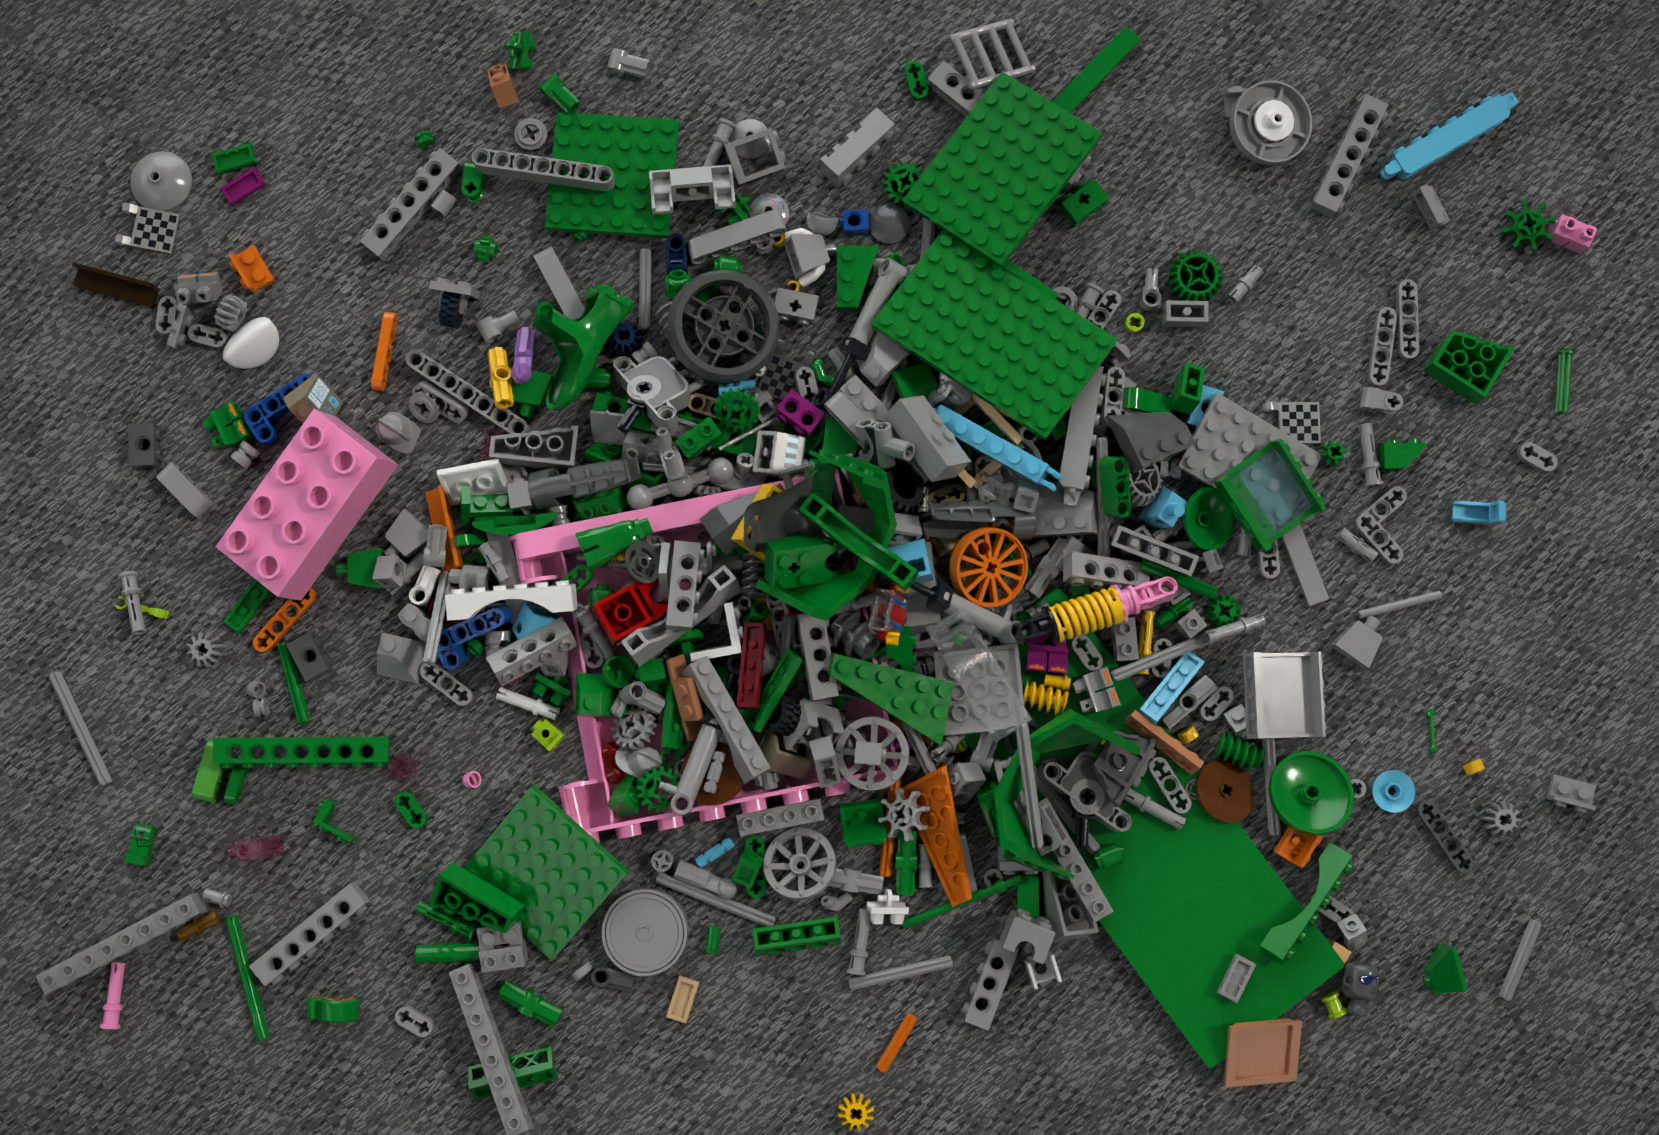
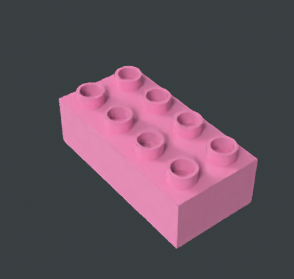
(306, 505)

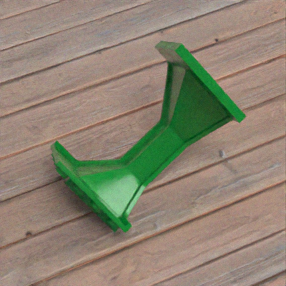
(829, 597)
(1062, 732)

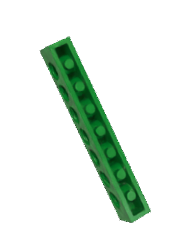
(747, 445)
(224, 747)

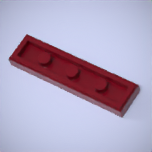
(751, 665)

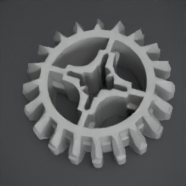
(1144, 485)

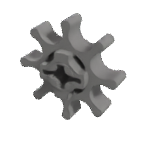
(904, 814)

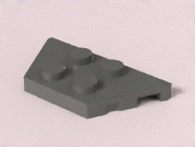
(1118, 767)

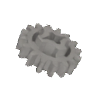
(634, 728)

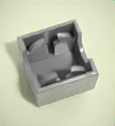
(815, 723)
(1023, 927)

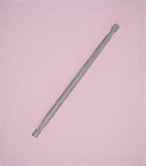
(752, 431)

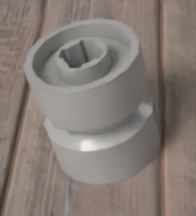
(497, 641)

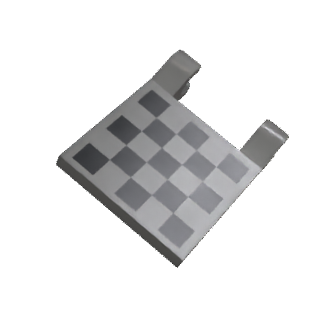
(152, 229)
(1297, 419)

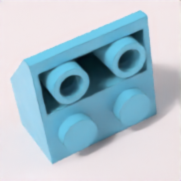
(917, 556)

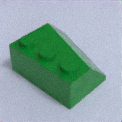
(1468, 364)

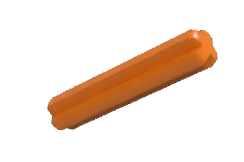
(896, 1043)

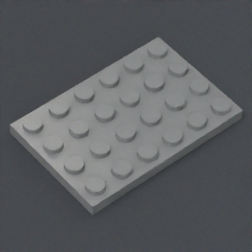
(1231, 435)

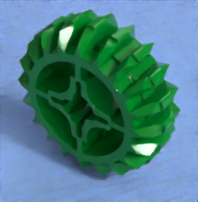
(1202, 281)

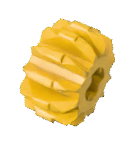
(855, 1119)

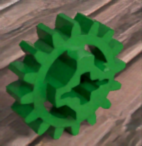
(897, 181)
(737, 409)
(649, 791)

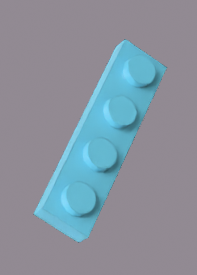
(1171, 687)

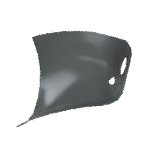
(779, 516)

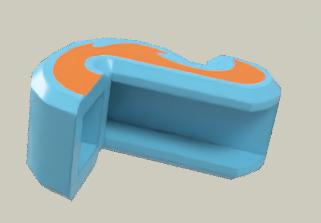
(1479, 512)

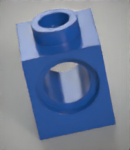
(859, 214)

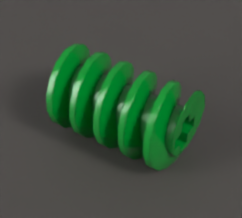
(1239, 752)

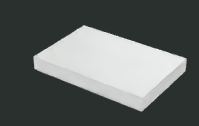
(481, 477)

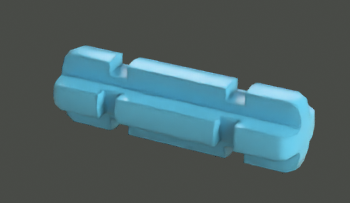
(714, 852)

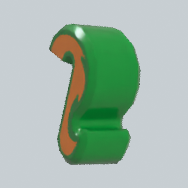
(333, 1010)

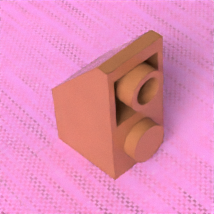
(502, 85)

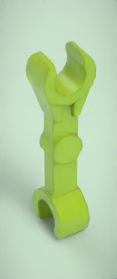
(153, 611)

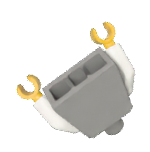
(806, 254)

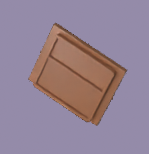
(1262, 1052)

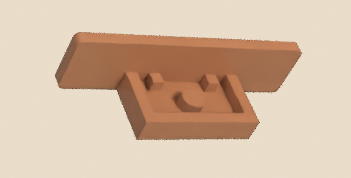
(686, 697)

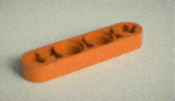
(384, 351)
(287, 622)

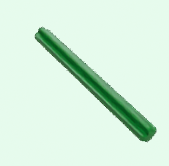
(247, 978)

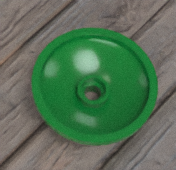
(1208, 519)

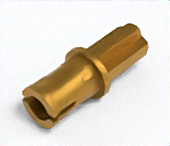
(198, 926)

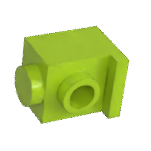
(554, 737)

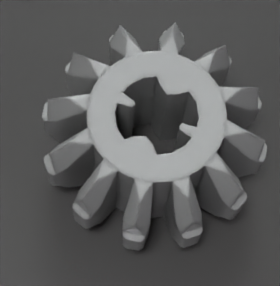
(231, 313)
(200, 656)
(1494, 822)

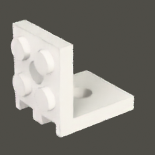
(736, 631)

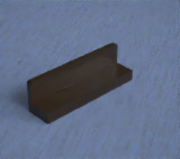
(115, 285)

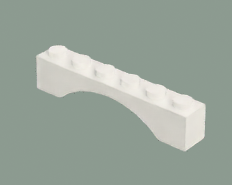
(555, 598)

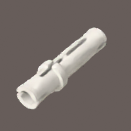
(535, 706)

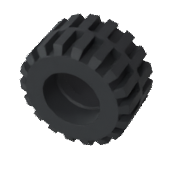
(905, 490)

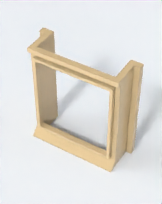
(993, 467)

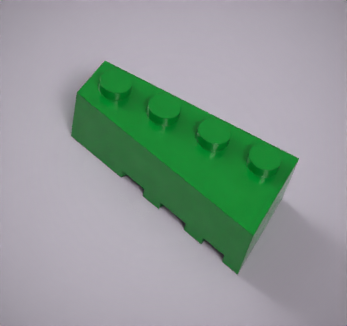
(475, 899)

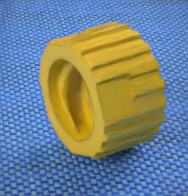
(1187, 735)
(1473, 767)

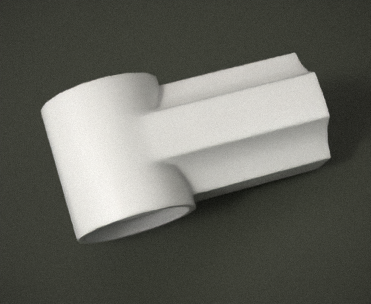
(425, 583)

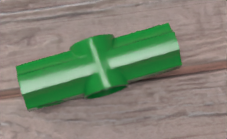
(906, 864)
(530, 1003)

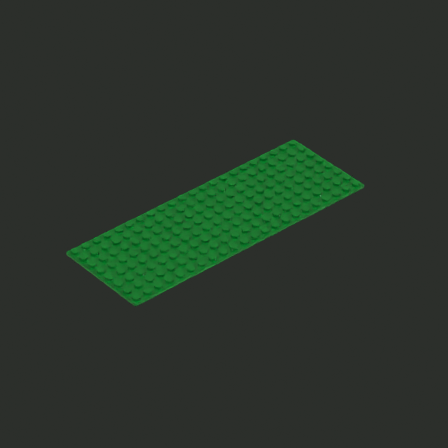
(1185, 893)

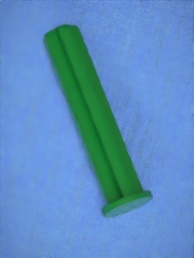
(1563, 381)

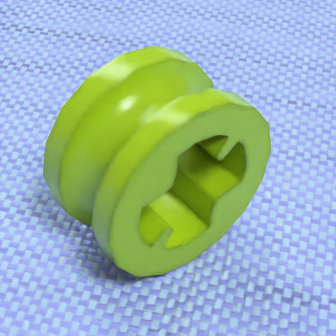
(1135, 316)

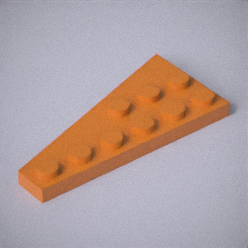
(942, 833)

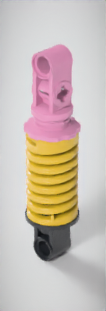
(1094, 611)

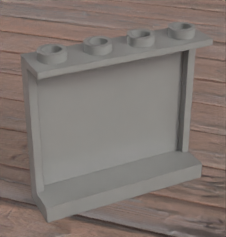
(1284, 695)

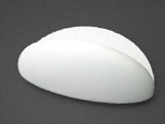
(252, 344)

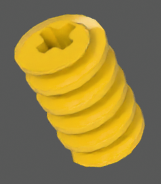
(1045, 698)

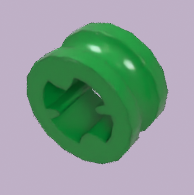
(424, 139)

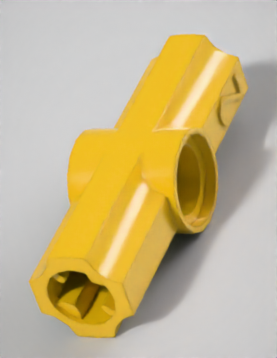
(500, 378)

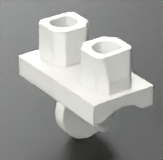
(887, 905)

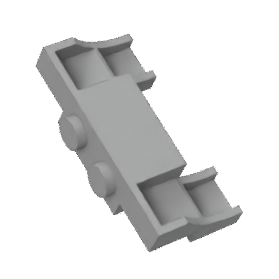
(692, 184)

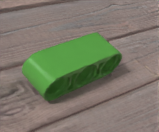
(209, 777)

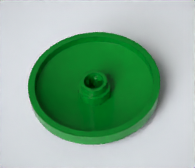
(1311, 793)

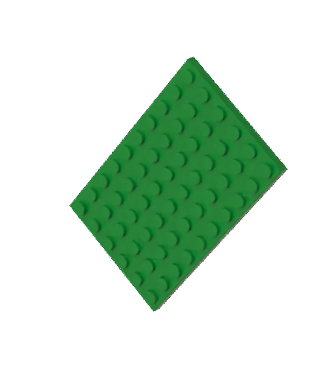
(994, 334)

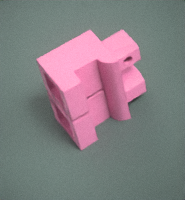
(1572, 233)

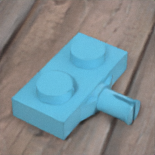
(740, 384)

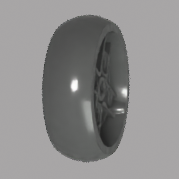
(718, 307)

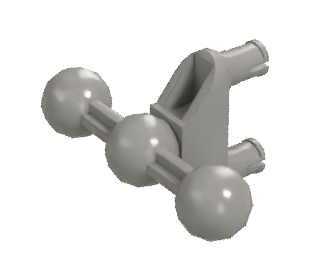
(678, 482)

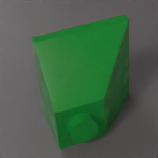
(593, 696)
(1444, 971)

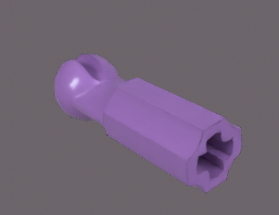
(523, 355)

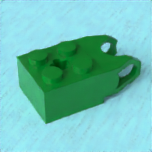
(799, 561)

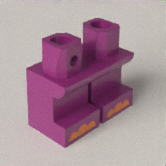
(1056, 658)

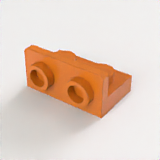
(252, 269)

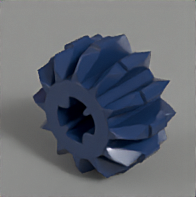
(623, 344)

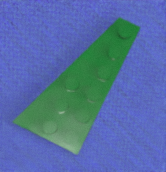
(907, 696)

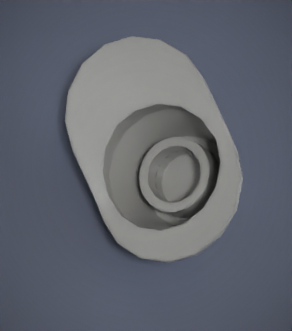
(398, 432)
(638, 761)

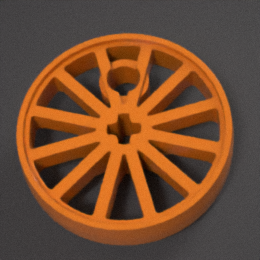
(988, 566)

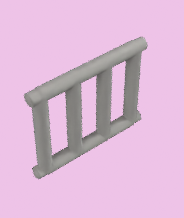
(991, 29)

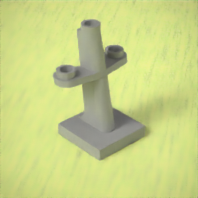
(707, 567)

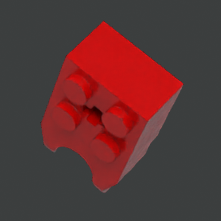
(637, 606)

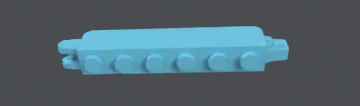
(1450, 137)
(997, 448)

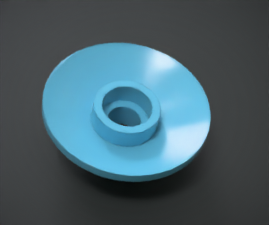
(1403, 788)

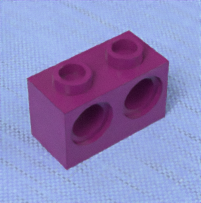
(804, 410)

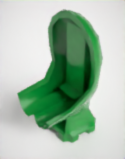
(580, 341)

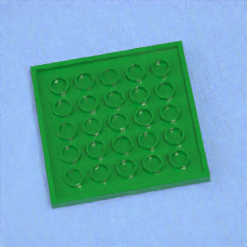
(631, 150)
(549, 868)

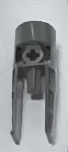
(549, 488)
(965, 516)

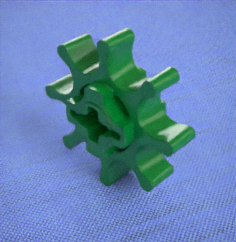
(1523, 232)

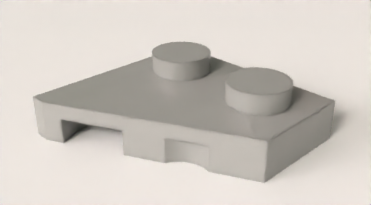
(179, 326)

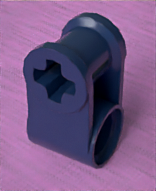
(676, 257)

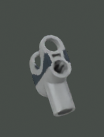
(883, 446)

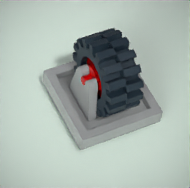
(453, 300)

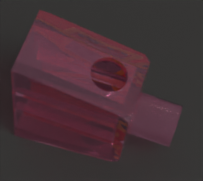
(257, 848)

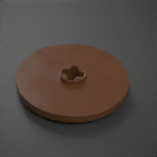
(728, 784)
(1228, 806)

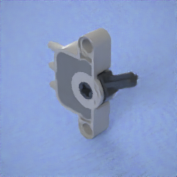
(654, 390)
(1080, 779)

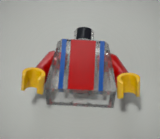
(888, 614)

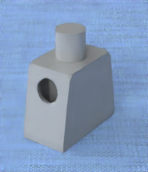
(406, 535)
(1359, 642)

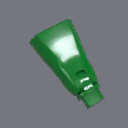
(612, 540)

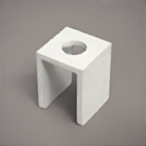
(1051, 972)

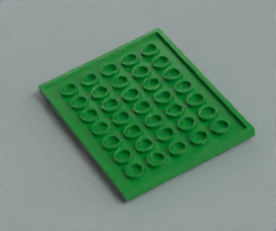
(1002, 168)

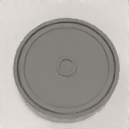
(645, 931)

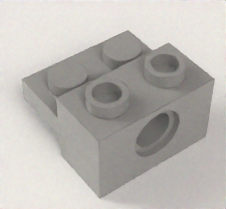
(501, 950)

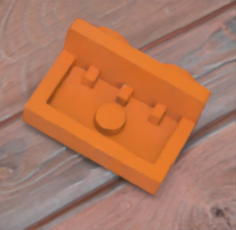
(1297, 847)

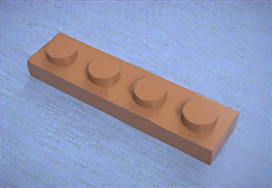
(1166, 744)

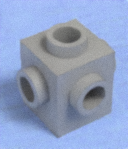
(766, 406)

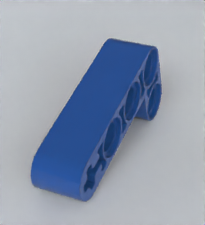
(267, 416)
(473, 629)

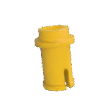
(1056, 681)

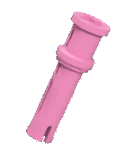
(113, 1006)

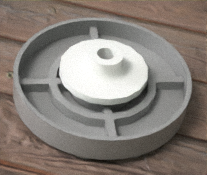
(1270, 122)

